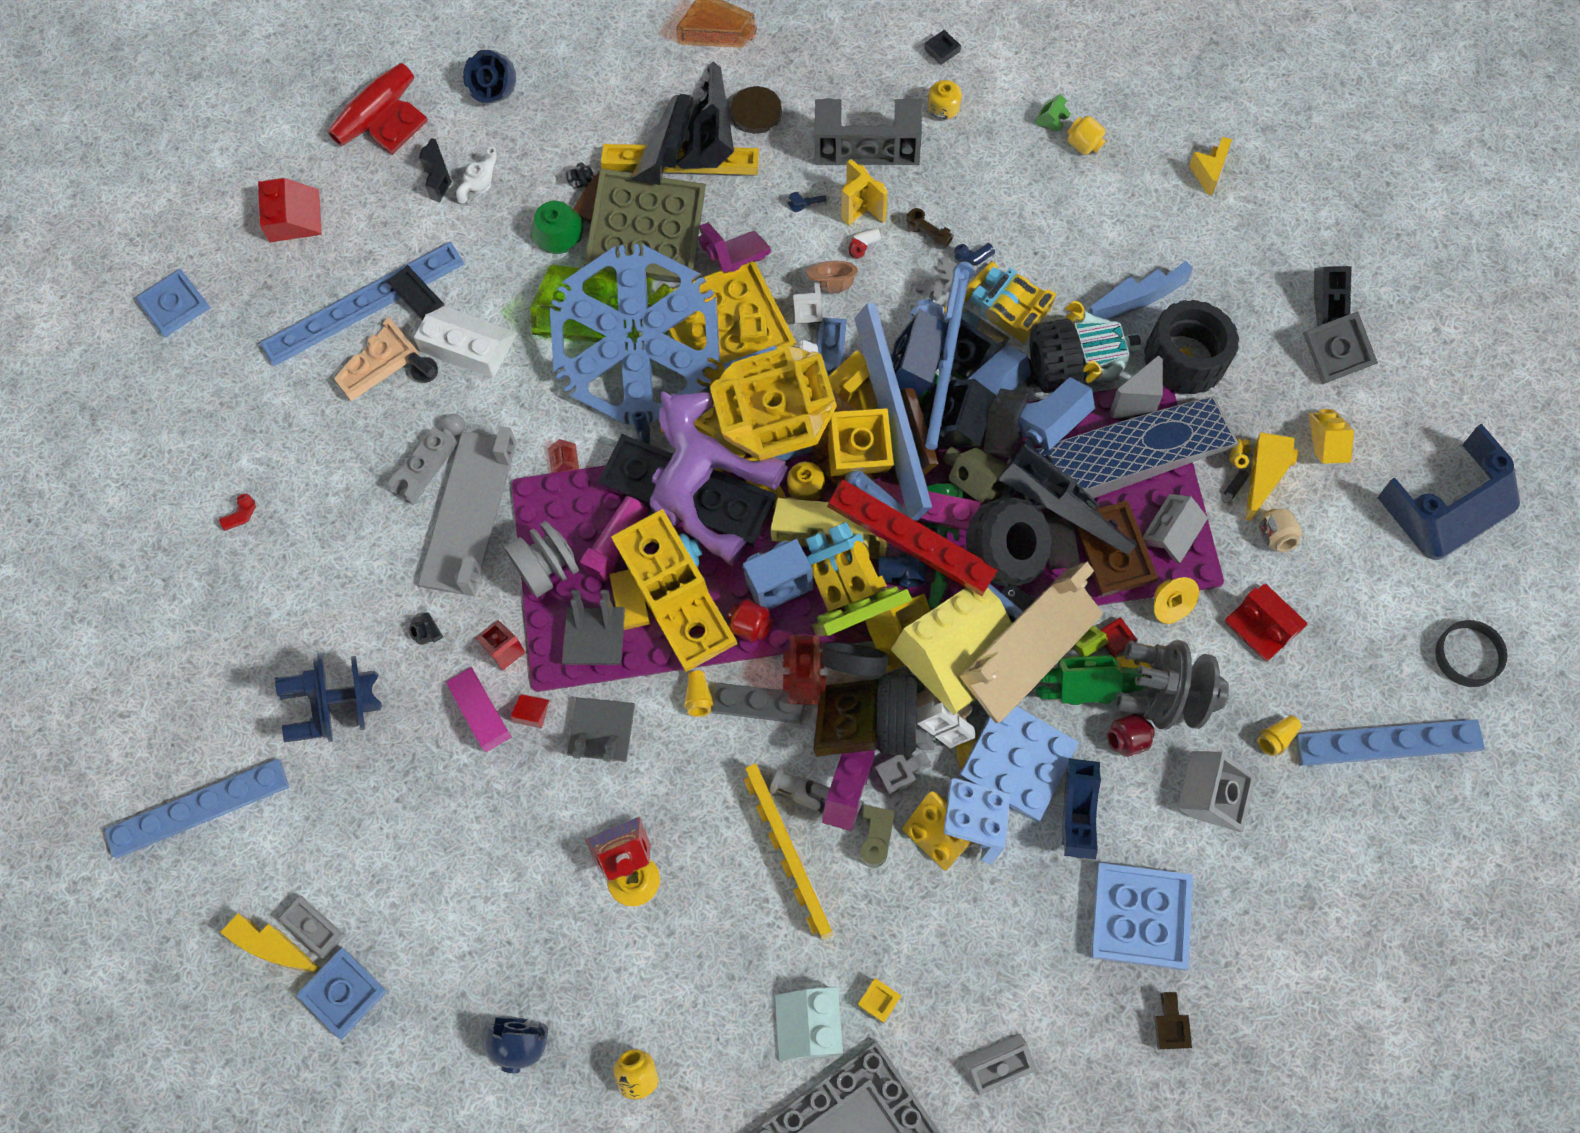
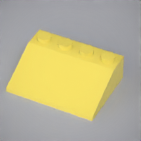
(950, 641)

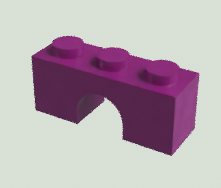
(847, 789)

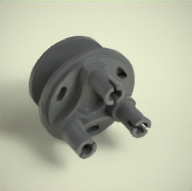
(1174, 685)

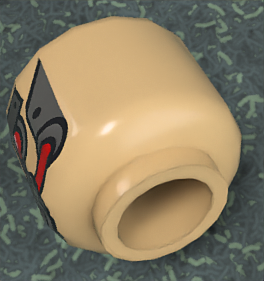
(1280, 530)

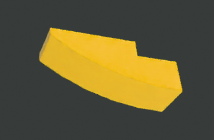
(267, 944)

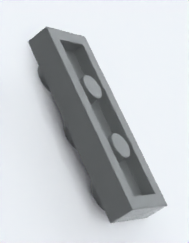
(755, 703)

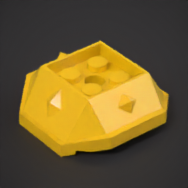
(782, 378)

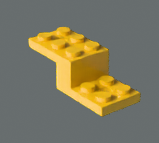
(674, 590)

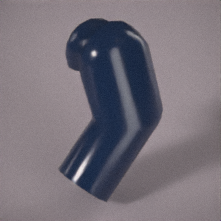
(976, 257)

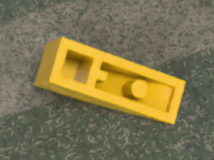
(1270, 463)

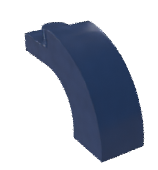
(1080, 809)

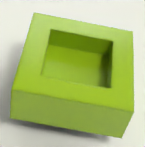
(1090, 642)

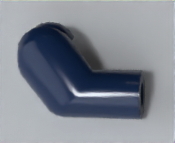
(641, 426)

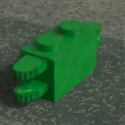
(1088, 680)

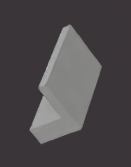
(1175, 526)

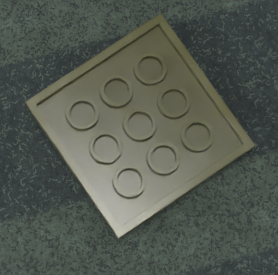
(647, 214)

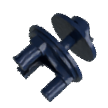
(314, 685)

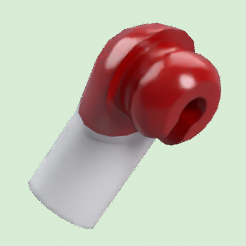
(861, 240)

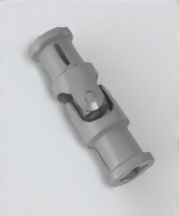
(798, 789)

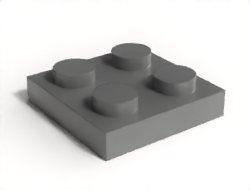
(1340, 347)

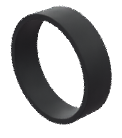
(1488, 631)
(854, 659)

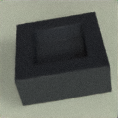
(942, 47)

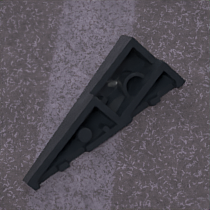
(709, 126)
(1048, 485)

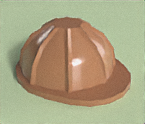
(833, 275)

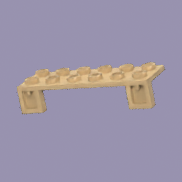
(1033, 643)

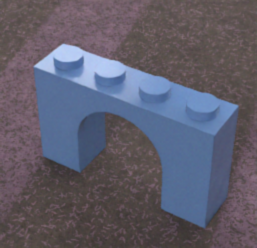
(1044, 420)

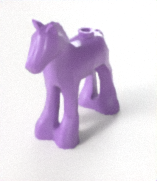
(691, 467)

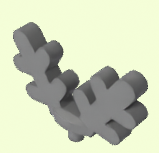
(938, 289)

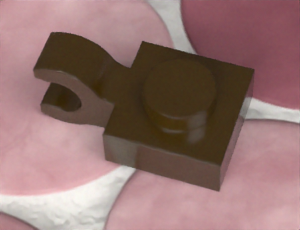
(1172, 1029)

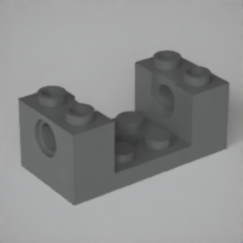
(887, 144)

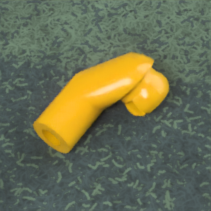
(1237, 453)

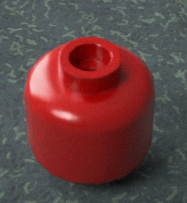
(750, 620)

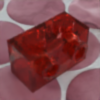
(804, 667)

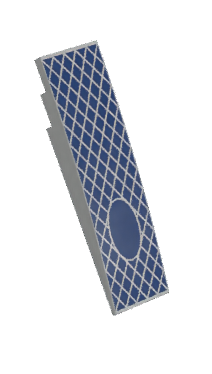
(1142, 447)

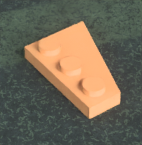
(377, 361)

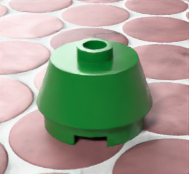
(556, 227)

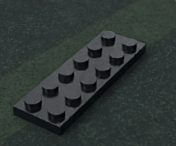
(721, 502)

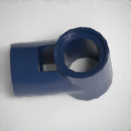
(902, 569)

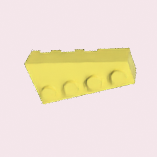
(805, 518)

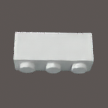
(464, 340)

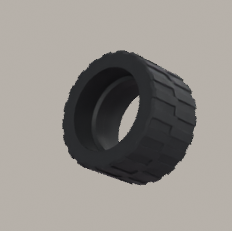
(1203, 324)

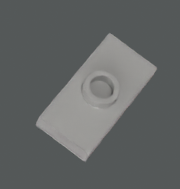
(311, 927)

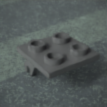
(593, 634)
(601, 729)

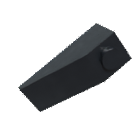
(1332, 293)

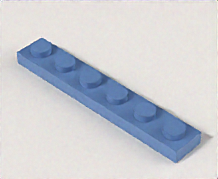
(1389, 742)
(196, 808)

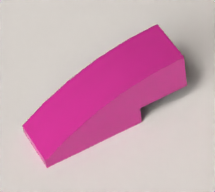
(478, 710)

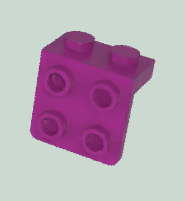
(735, 252)

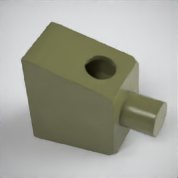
(976, 473)

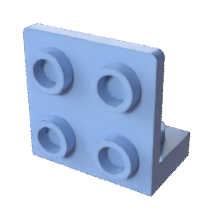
(978, 817)

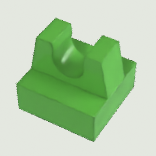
(1051, 111)

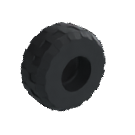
(1028, 534)

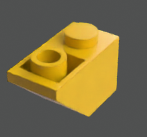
(1331, 437)

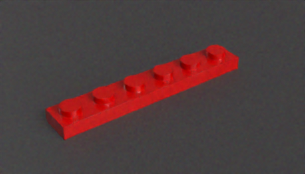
(912, 537)

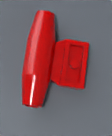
(380, 111)

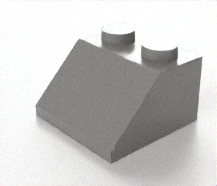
(1216, 790)

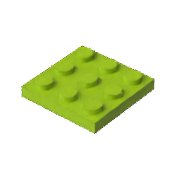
(860, 610)

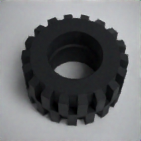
(1055, 354)

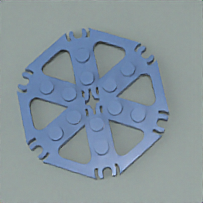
(611, 323)

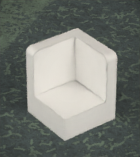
(808, 306)

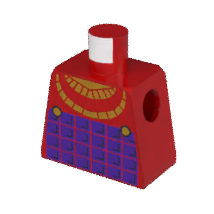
(620, 849)

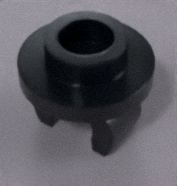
(580, 176)

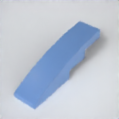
(1133, 295)

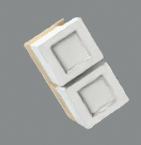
(941, 722)

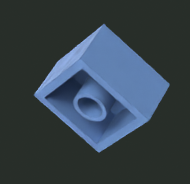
(778, 574)

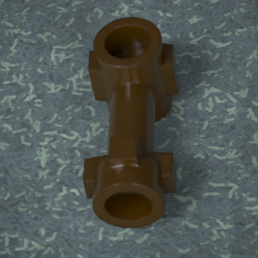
(917, 222)

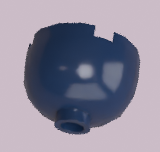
(489, 76)
(513, 1043)

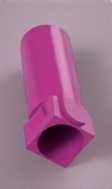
(603, 556)

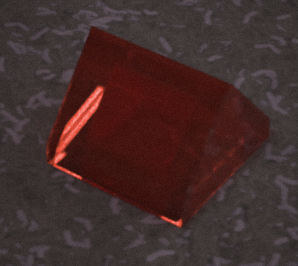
(563, 456)

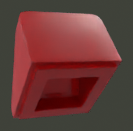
(530, 711)

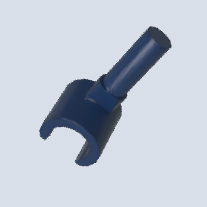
(798, 203)

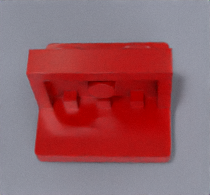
(1265, 622)

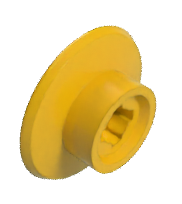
(1175, 599)
(637, 893)

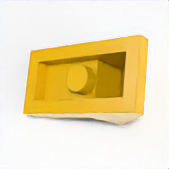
(1208, 168)

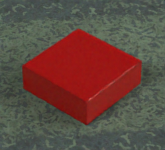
(1118, 636)

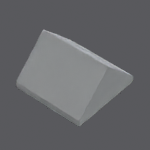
(1140, 393)

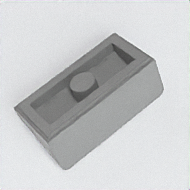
(999, 1064)

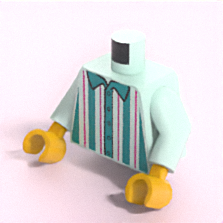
(1102, 344)

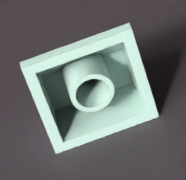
(809, 1024)

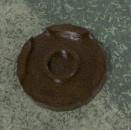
(756, 109)

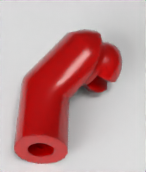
(242, 515)

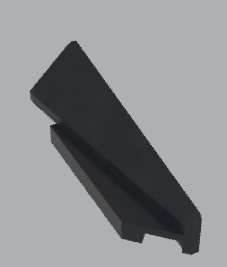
(665, 142)

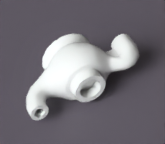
(477, 176)

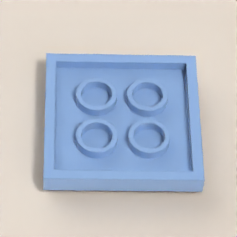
(1020, 759)
(1142, 916)

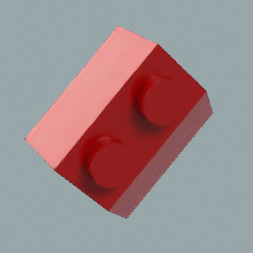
(288, 209)

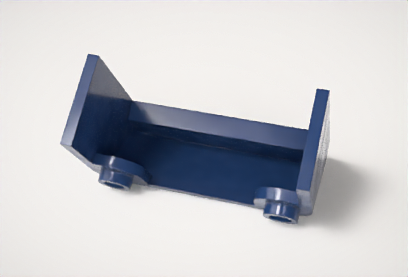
(1444, 529)

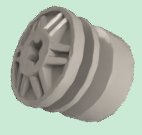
(541, 558)

